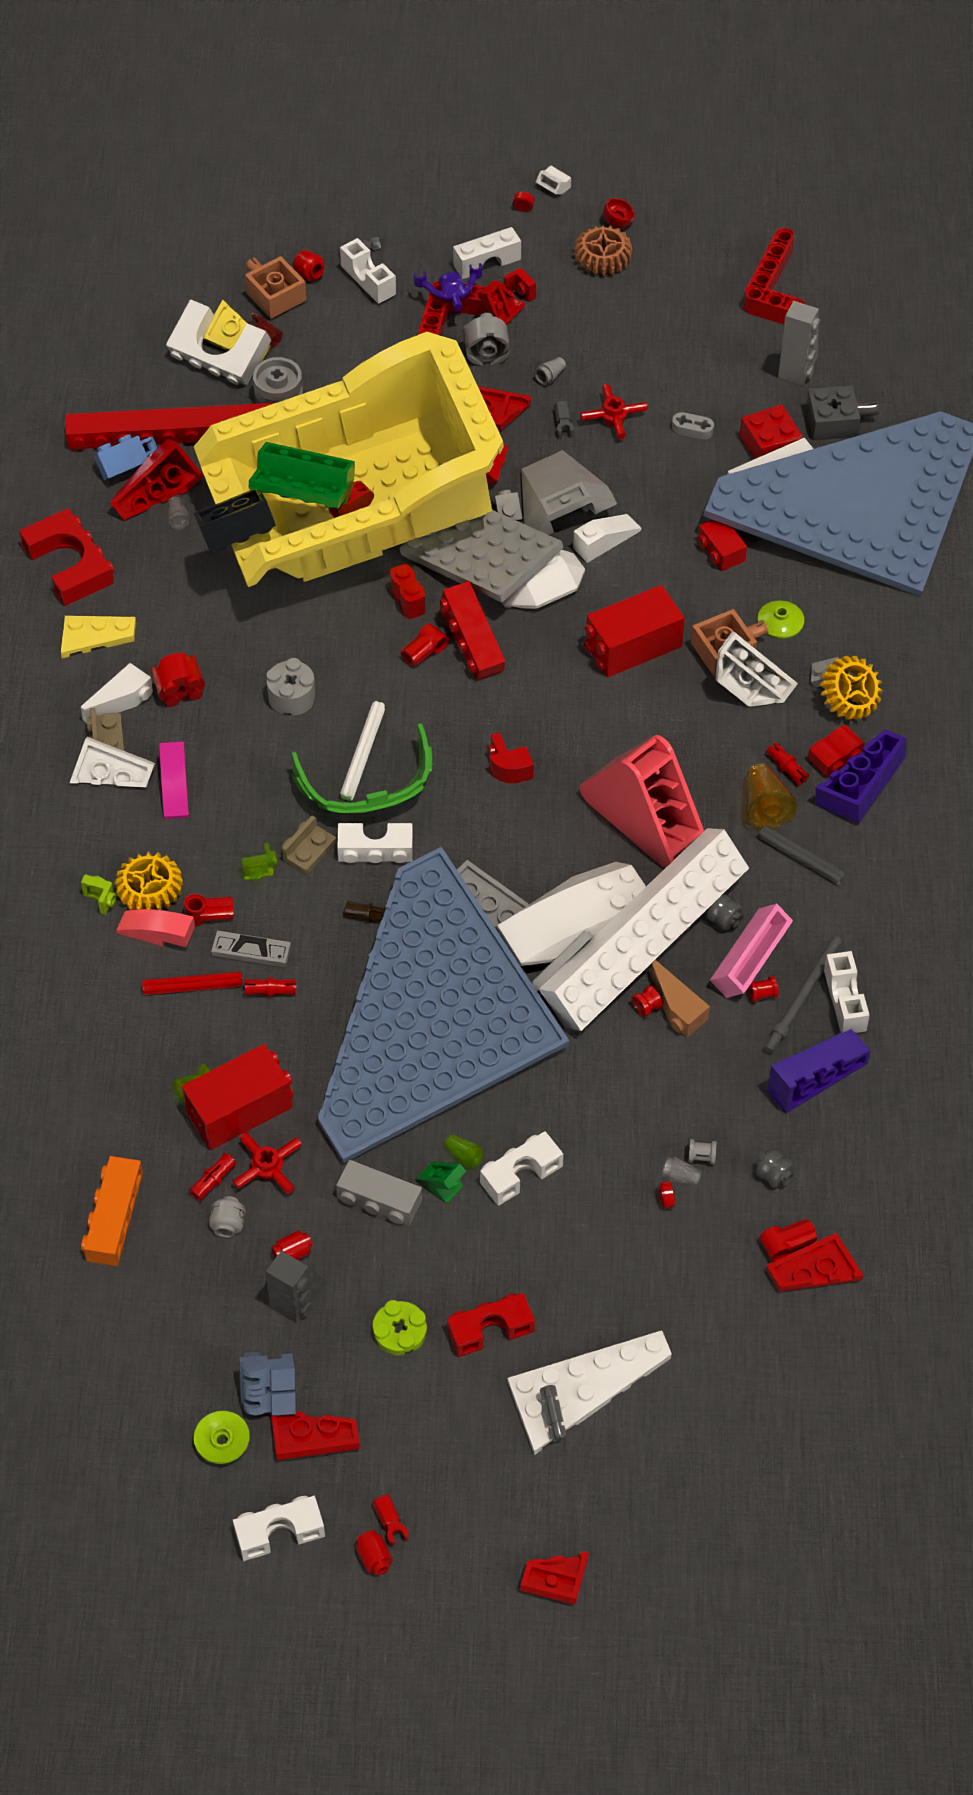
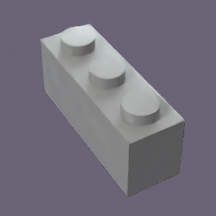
(379, 1193)

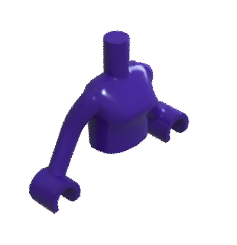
(451, 286)

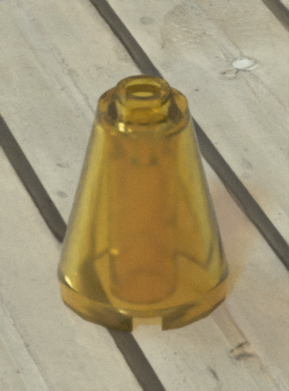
(768, 798)

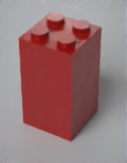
(634, 631)
(238, 1096)

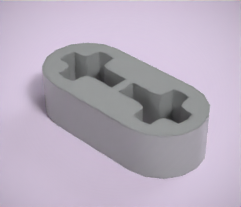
(692, 425)

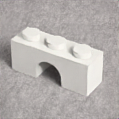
(503, 245)
(376, 281)
(393, 847)
(848, 1004)
(536, 1154)
(299, 1516)

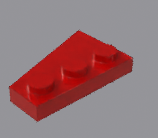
(815, 1265)
(309, 1435)

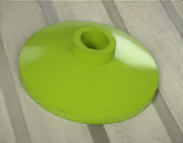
(782, 619)
(217, 1426)

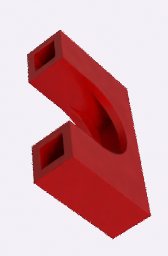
(66, 531)

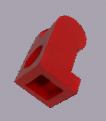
(359, 498)

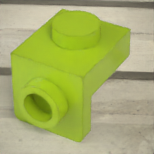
(99, 889)

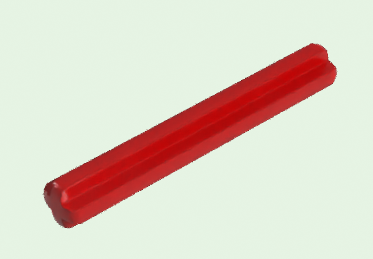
(192, 983)

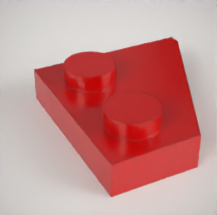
(501, 301)
(555, 1577)

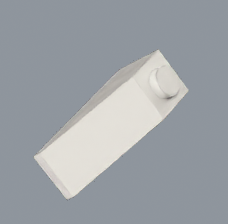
(602, 535)
(120, 693)

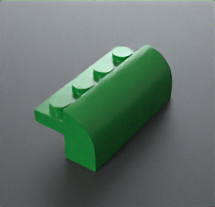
(303, 475)

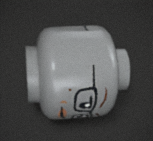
(227, 1217)

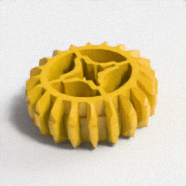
(838, 688)
(154, 893)

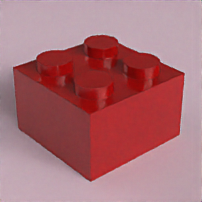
(768, 430)

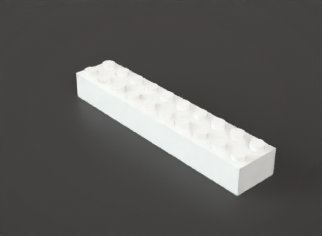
(643, 929)

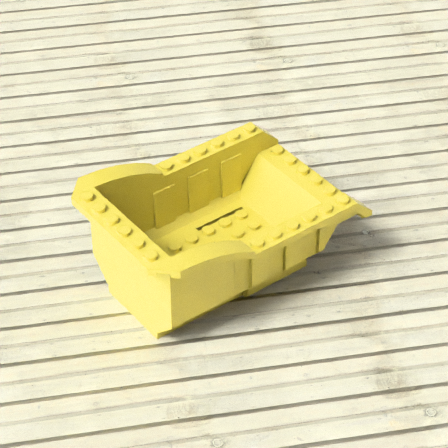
(415, 442)

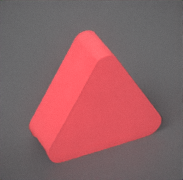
(647, 799)

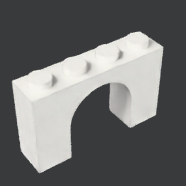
(235, 364)

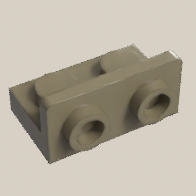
(106, 729)
(307, 846)

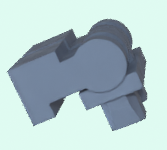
(267, 1384)

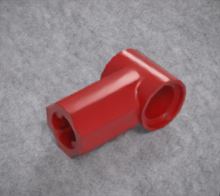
(428, 641)
(208, 908)
(782, 1241)

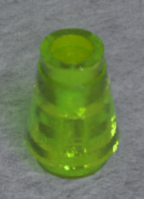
(465, 1151)

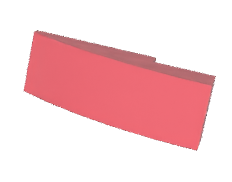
(157, 926)

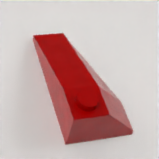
(160, 477)

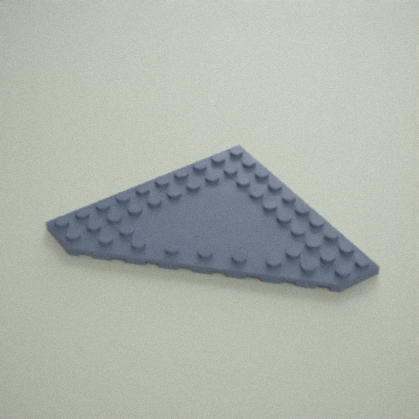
(858, 502)
(434, 1013)

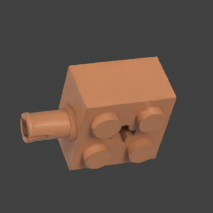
(274, 286)
(712, 633)

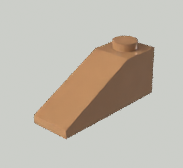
(681, 1005)

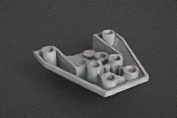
(559, 487)

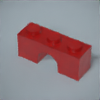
(510, 1314)

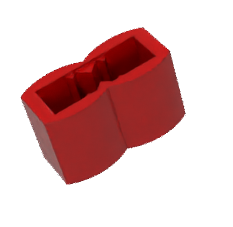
(407, 591)
(834, 751)

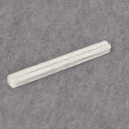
(362, 751)

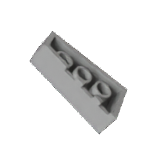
(799, 343)

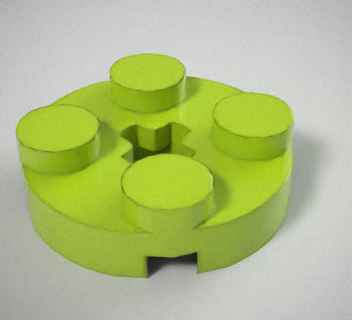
(404, 1341)

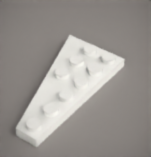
(584, 1383)

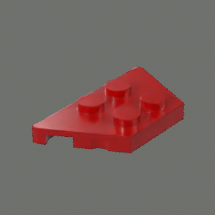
(504, 405)

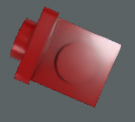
(522, 282)

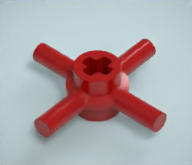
(613, 411)
(267, 1163)

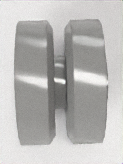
(276, 380)

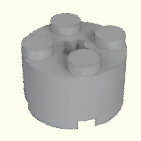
(486, 340)
(291, 687)

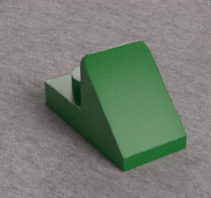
(442, 1179)

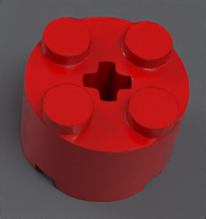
(178, 678)

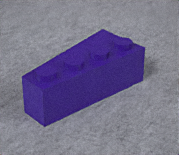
(863, 778)
(816, 1069)

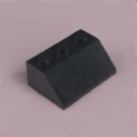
(235, 520)

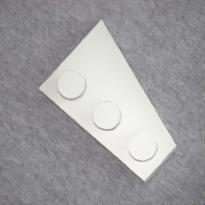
(108, 765)

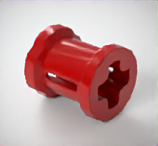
(763, 989)

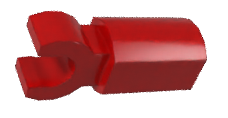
(389, 1518)

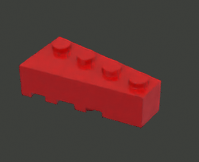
(471, 630)

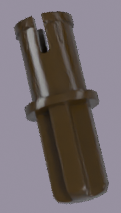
(364, 911)

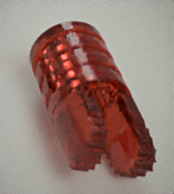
(274, 333)

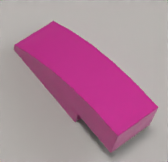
(174, 780)

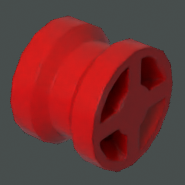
(646, 1001)

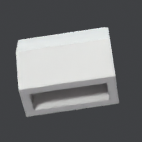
(554, 180)

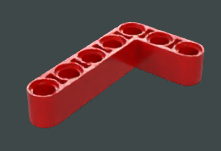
(759, 295)
(437, 309)

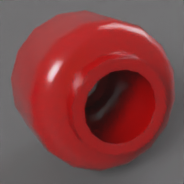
(308, 265)

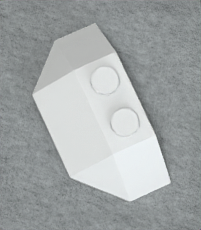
(551, 582)
(751, 674)

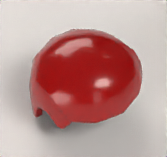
(618, 213)

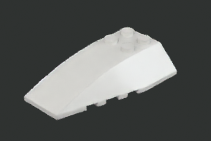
(578, 904)

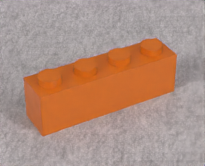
(112, 1211)

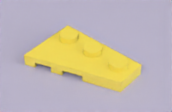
(226, 328)
(89, 632)

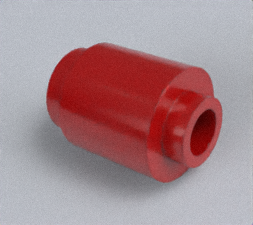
(294, 1244)
(373, 1552)

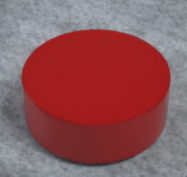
(523, 201)
(666, 1194)

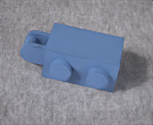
(123, 456)

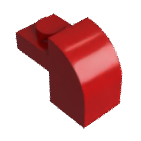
(510, 765)

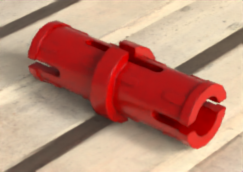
(787, 763)
(270, 986)
(212, 1177)

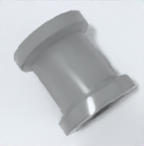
(702, 1151)

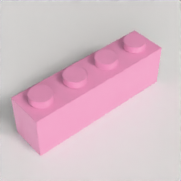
(751, 950)

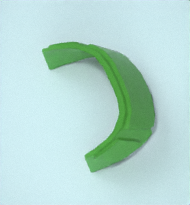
(374, 800)

